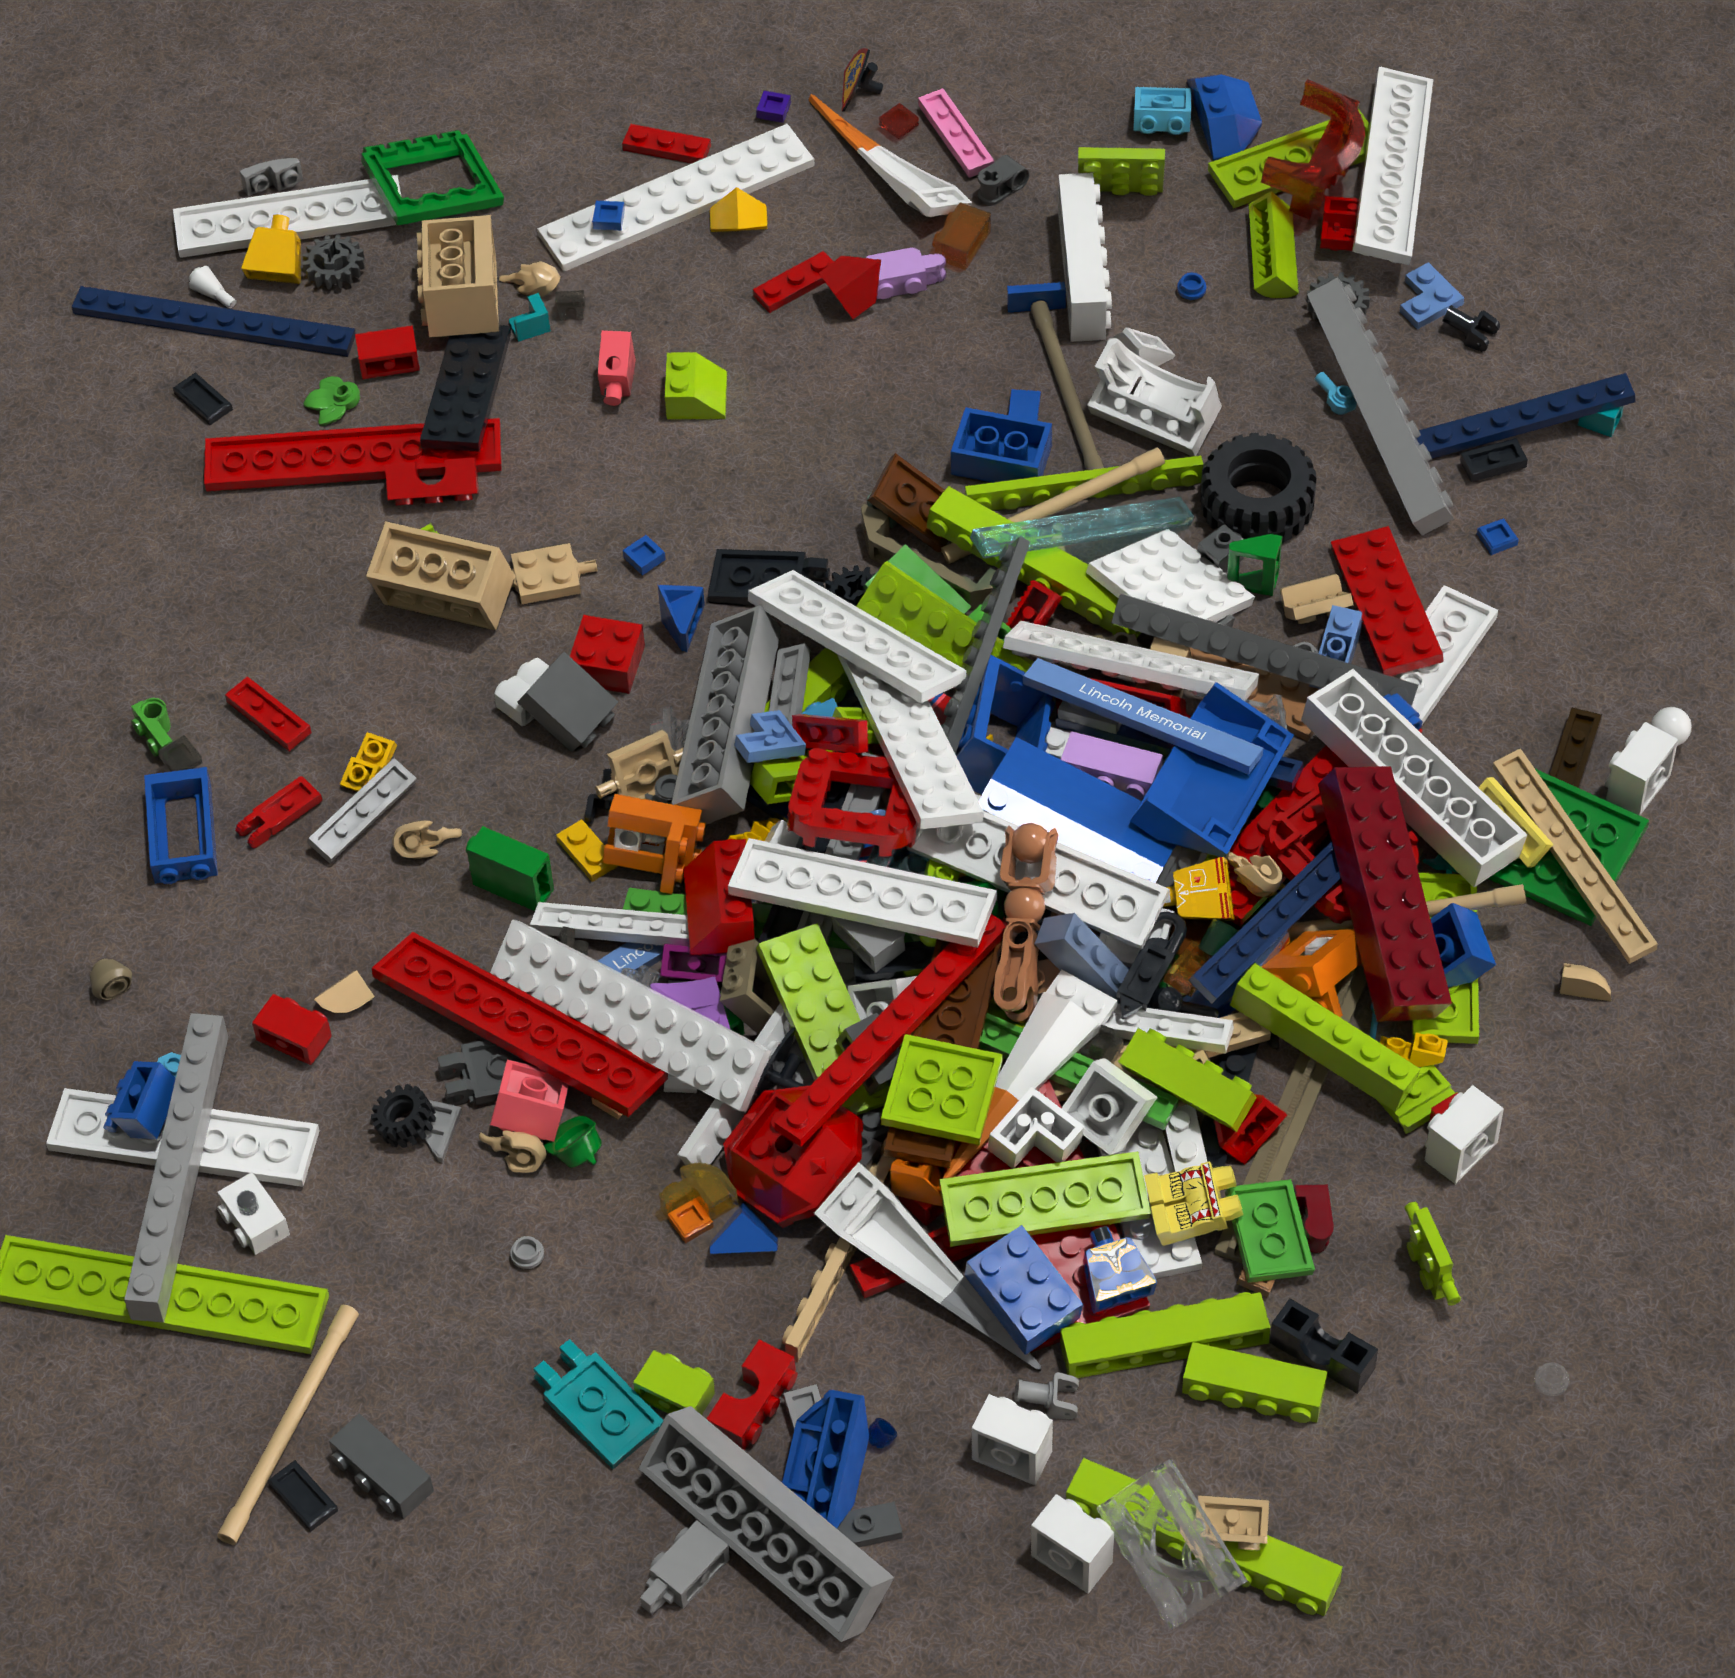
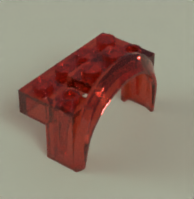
(1332, 157)

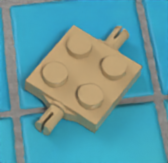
(548, 573)
(640, 766)

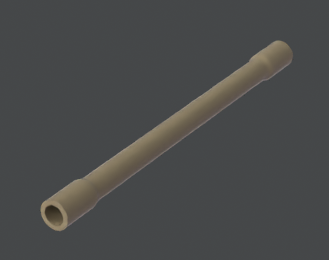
(1045, 325)

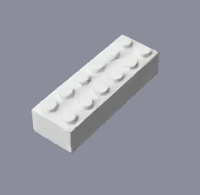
(1084, 257)

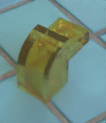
(705, 1184)

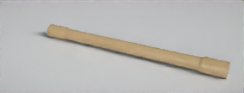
(1138, 466)
(1496, 898)
(240, 1513)

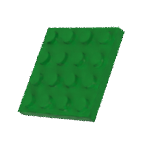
(1606, 829)

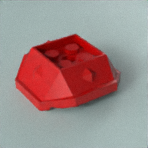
(792, 1182)

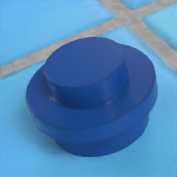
(1191, 286)

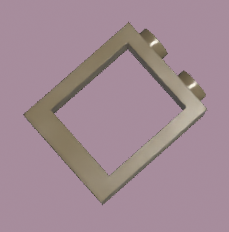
(738, 985)

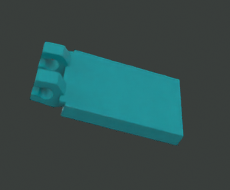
(598, 1404)

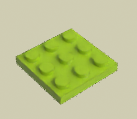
(1124, 169)
(941, 1089)

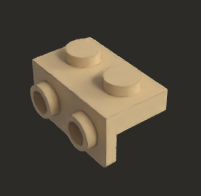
(1314, 597)
(1238, 1519)

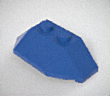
(1225, 113)
(829, 1454)

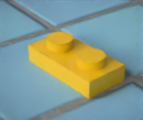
(584, 849)

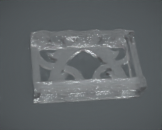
(1138, 1544)

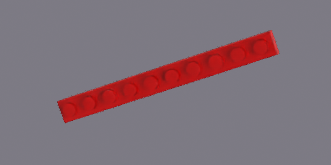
(885, 1035)

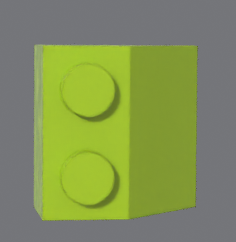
(694, 387)

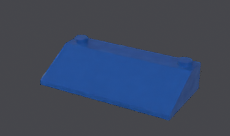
(1201, 800)
(1081, 807)

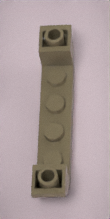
(882, 549)

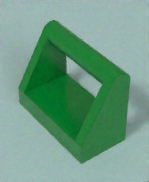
(1261, 548)

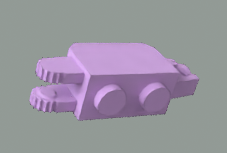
(908, 271)

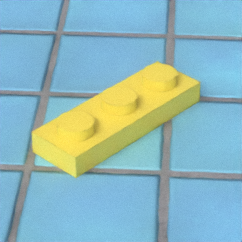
(1536, 843)

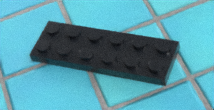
(465, 390)

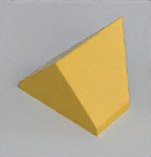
(738, 212)

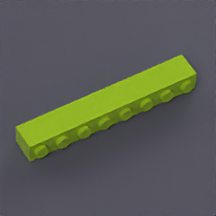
(957, 515)
(1274, 1568)

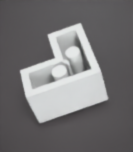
(1035, 1123)

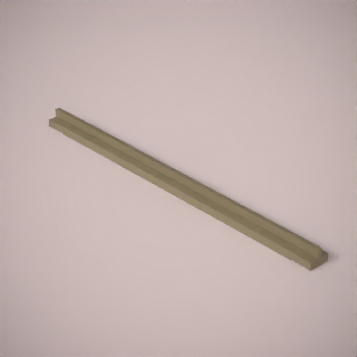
(1298, 1102)

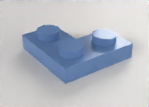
(1433, 297)
(771, 740)

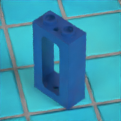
(177, 785)

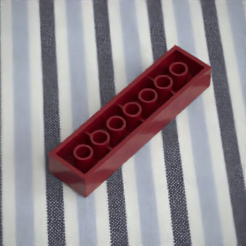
(1384, 893)

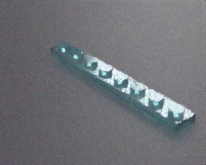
(1085, 526)

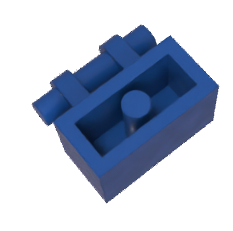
(141, 1101)

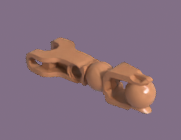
(1024, 907)

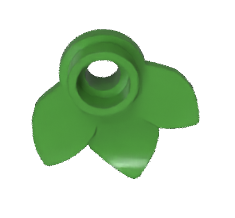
(332, 399)

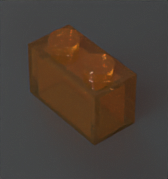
(962, 235)

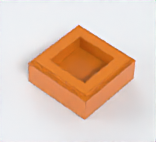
(690, 1220)

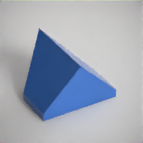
(681, 611)
(744, 1234)

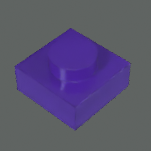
(773, 106)

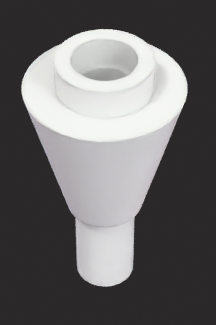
(206, 283)

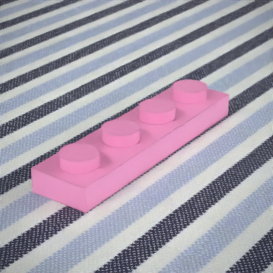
(955, 132)

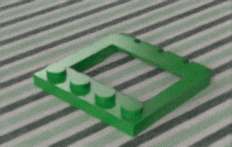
(431, 205)

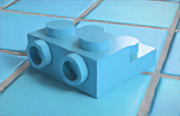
(1162, 110)

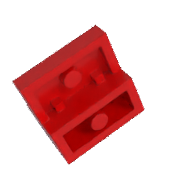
(1339, 223)

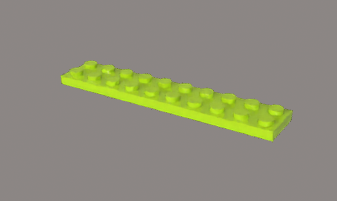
(199, 1303)

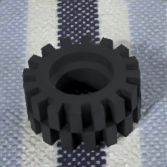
(411, 1126)

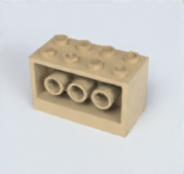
(458, 276)
(440, 575)

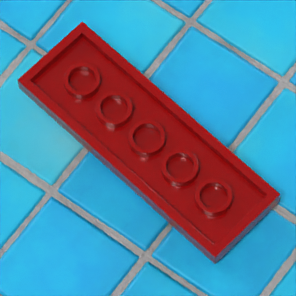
(1388, 601)

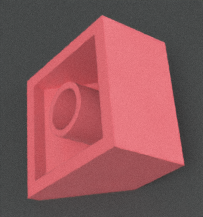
(529, 1101)

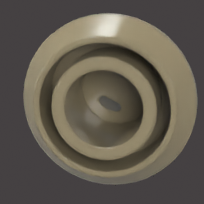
(109, 979)

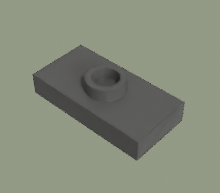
(872, 1525)

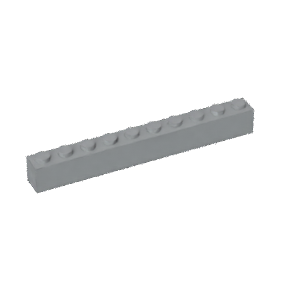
(1380, 406)
(176, 1168)

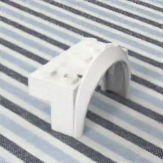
(1163, 404)

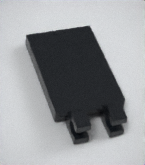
(742, 570)

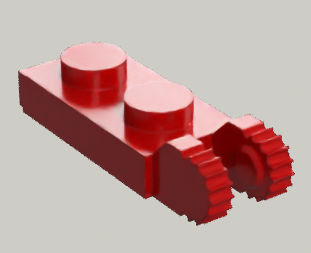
(279, 811)

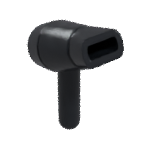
(1171, 1000)

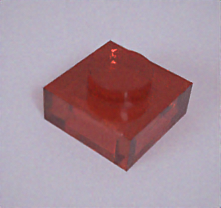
(898, 121)

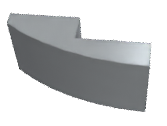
(279, 172)

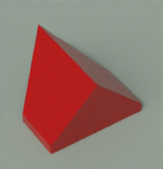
(853, 282)
(1254, 1130)

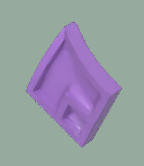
(697, 995)

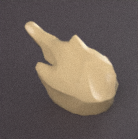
(534, 278)
(415, 839)
(1261, 877)
(524, 1150)

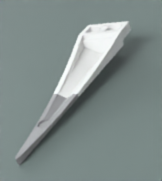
(881, 1227)

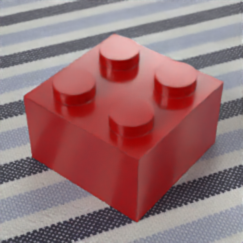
(609, 651)

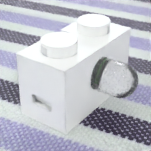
(253, 1213)

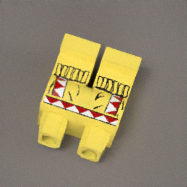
(1190, 1201)

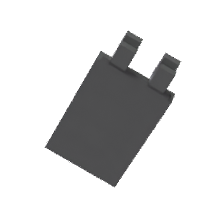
(482, 1071)

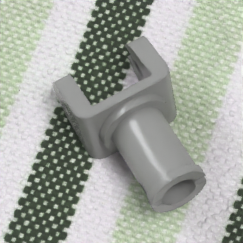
(1047, 1395)

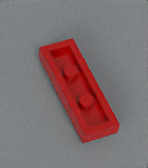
(665, 144)
(792, 283)
(268, 713)
(832, 732)

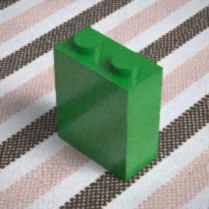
(509, 868)

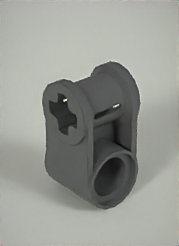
(1001, 180)

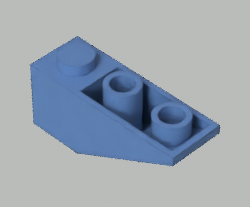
(1341, 634)

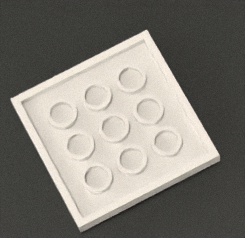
(1171, 575)

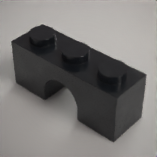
(1301, 1336)

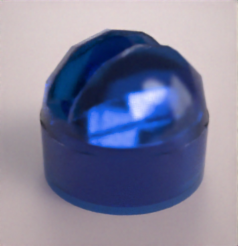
(881, 1433)

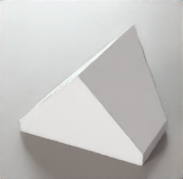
(1145, 346)

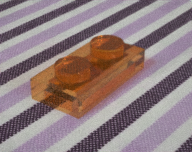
(1185, 967)

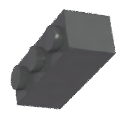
(380, 1466)

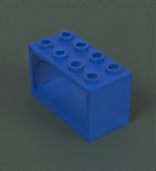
(1009, 699)

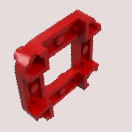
(809, 793)
(1285, 847)

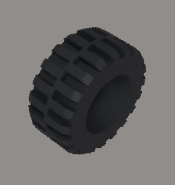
(1265, 461)

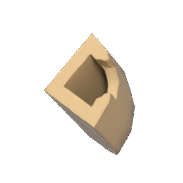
(1584, 982)
(345, 994)

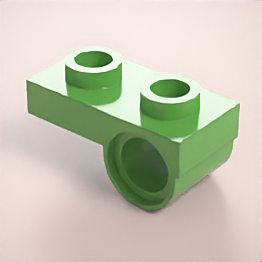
(153, 722)

